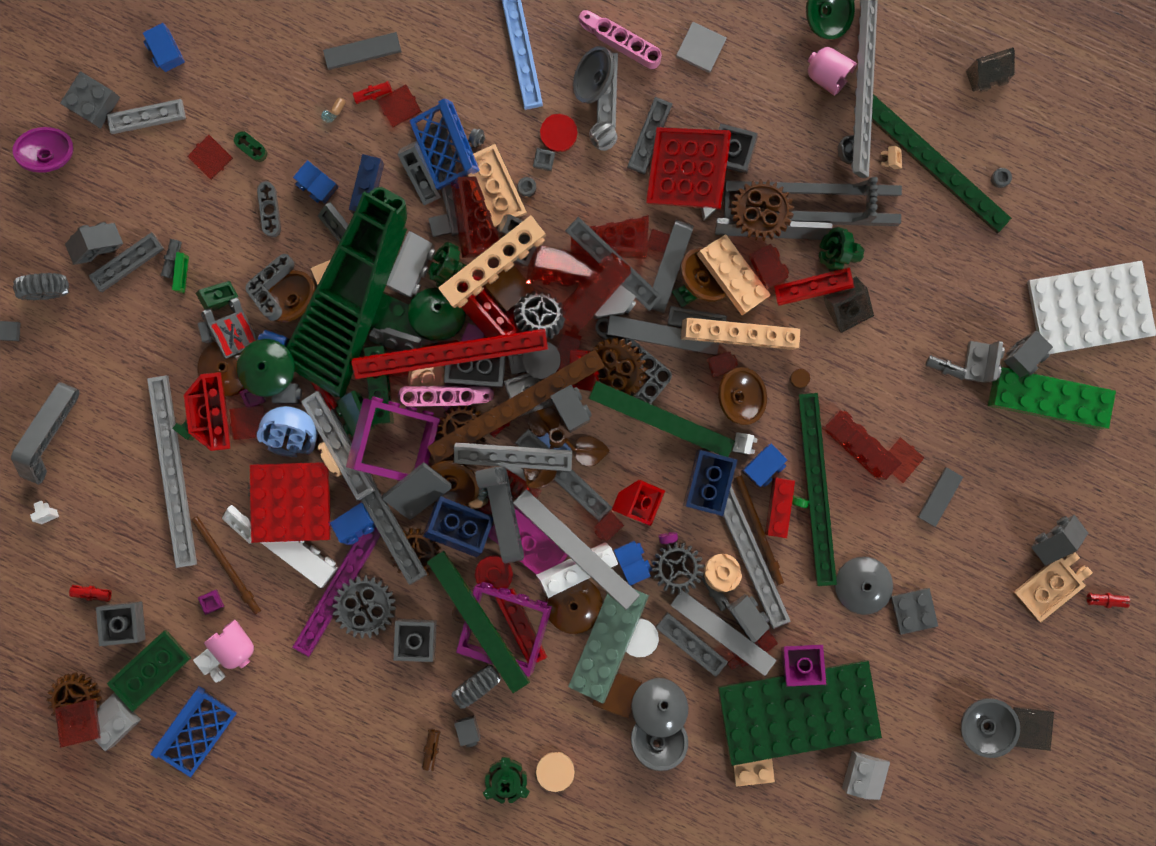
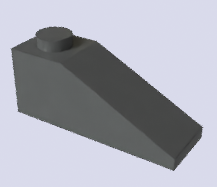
(418, 172)

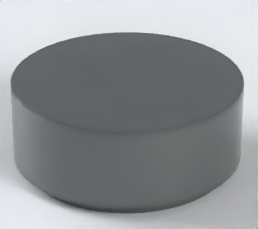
(1001, 177)
(526, 187)

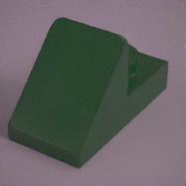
(216, 295)

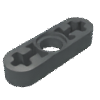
(262, 204)

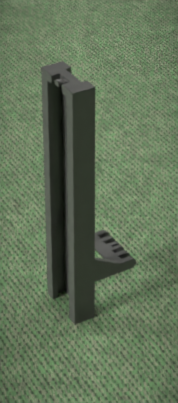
(867, 188)

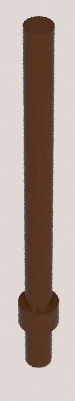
(772, 564)
(247, 596)

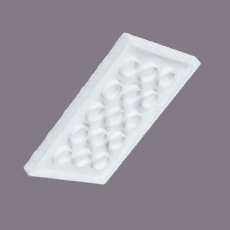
(1092, 307)

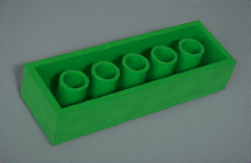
(1053, 399)

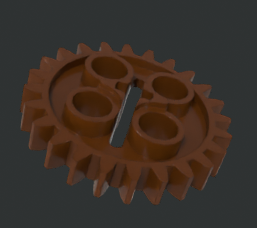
(759, 225)
(617, 367)

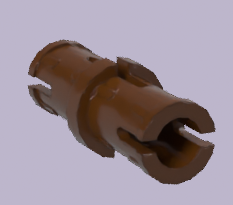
(431, 750)

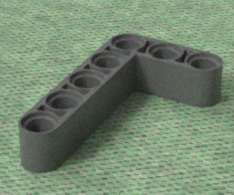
(651, 373)
(37, 437)
(503, 512)

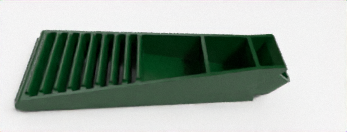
(349, 293)

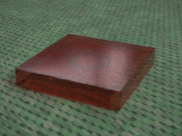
(77, 723)

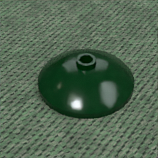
(833, 20)
(432, 323)
(277, 372)

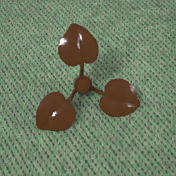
(588, 451)

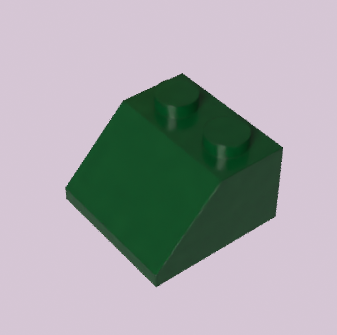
(350, 407)

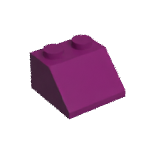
(804, 665)

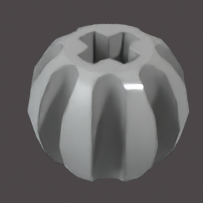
(603, 136)

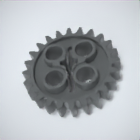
(348, 614)

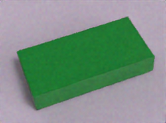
(180, 272)

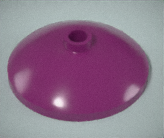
(43, 149)

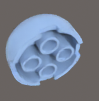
(288, 422)

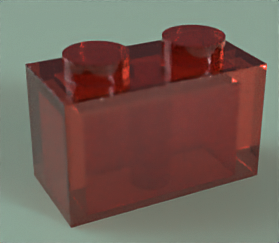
(768, 266)

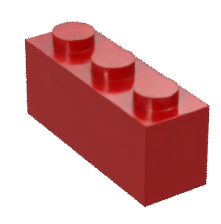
(779, 507)

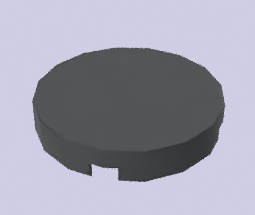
(542, 363)

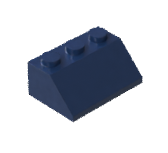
(710, 482)

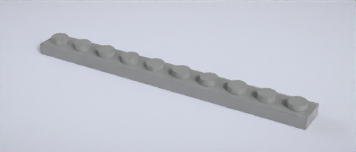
(864, 88)
(172, 471)

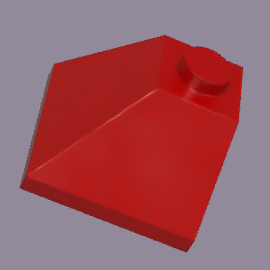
(639, 501)

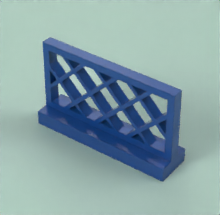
(458, 138)
(177, 727)

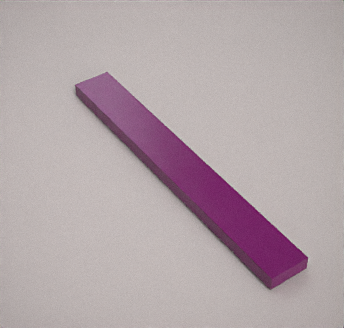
(324, 611)

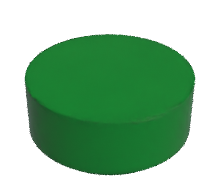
(801, 502)

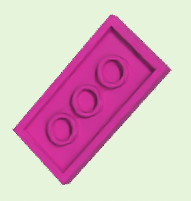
(538, 549)

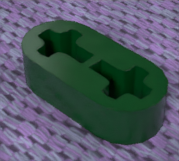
(248, 149)

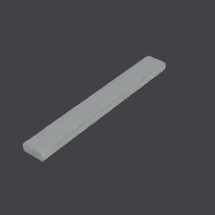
(576, 549)
(754, 562)

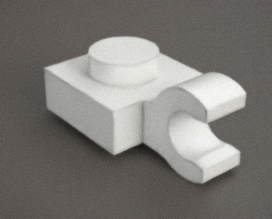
(208, 664)

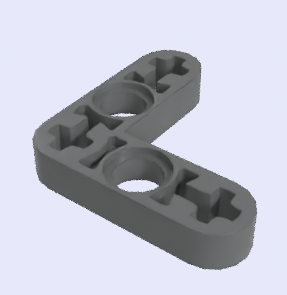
(263, 288)

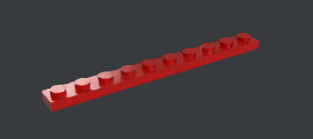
(449, 353)

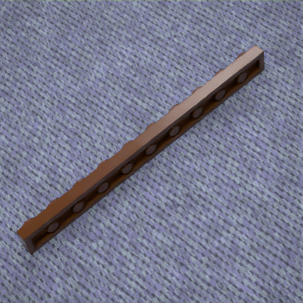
(517, 405)

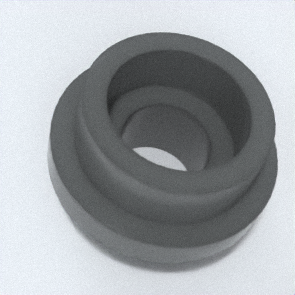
(476, 137)

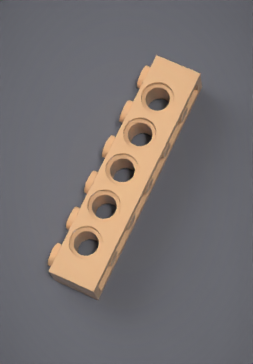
(496, 251)
(740, 333)

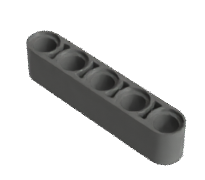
(671, 263)

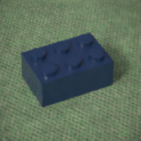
(458, 527)

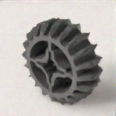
(40, 286)
(550, 311)
(685, 573)
(476, 686)

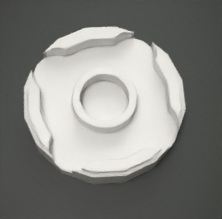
(643, 640)

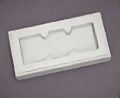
(238, 522)

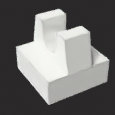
(743, 443)
(43, 513)

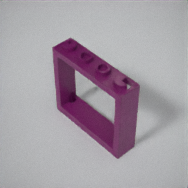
(363, 428)
(479, 653)

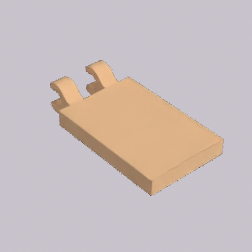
(1052, 586)

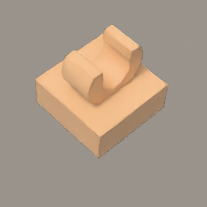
(894, 157)

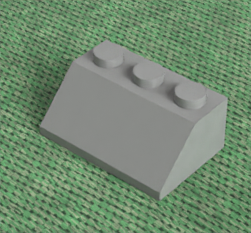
(411, 265)

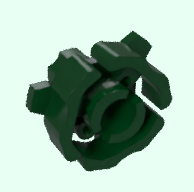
(840, 249)
(448, 264)
(506, 775)

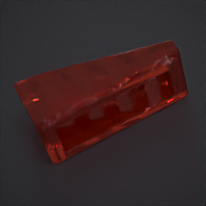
(536, 492)

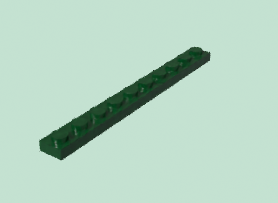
(938, 166)
(817, 489)

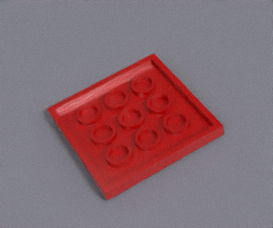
(688, 167)
(289, 502)

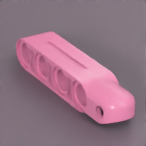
(594, 22)
(476, 395)

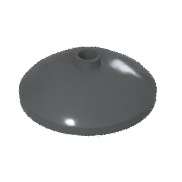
(593, 74)
(851, 583)
(648, 711)
(1002, 729)
(661, 758)

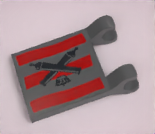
(231, 332)

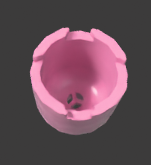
(829, 69)
(231, 647)

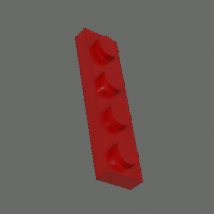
(814, 286)
(520, 627)

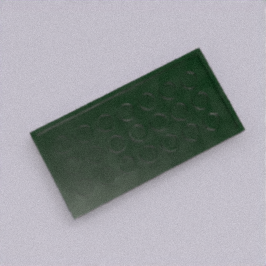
(777, 720)

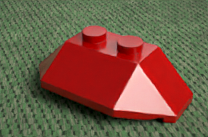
(487, 313)
(208, 412)

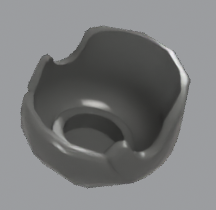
(845, 149)

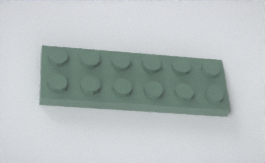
(606, 647)

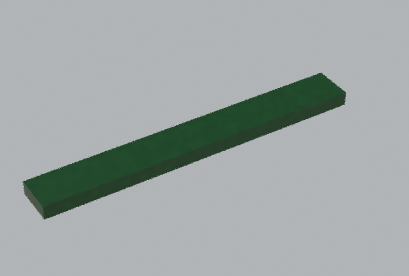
(661, 419)
(478, 622)

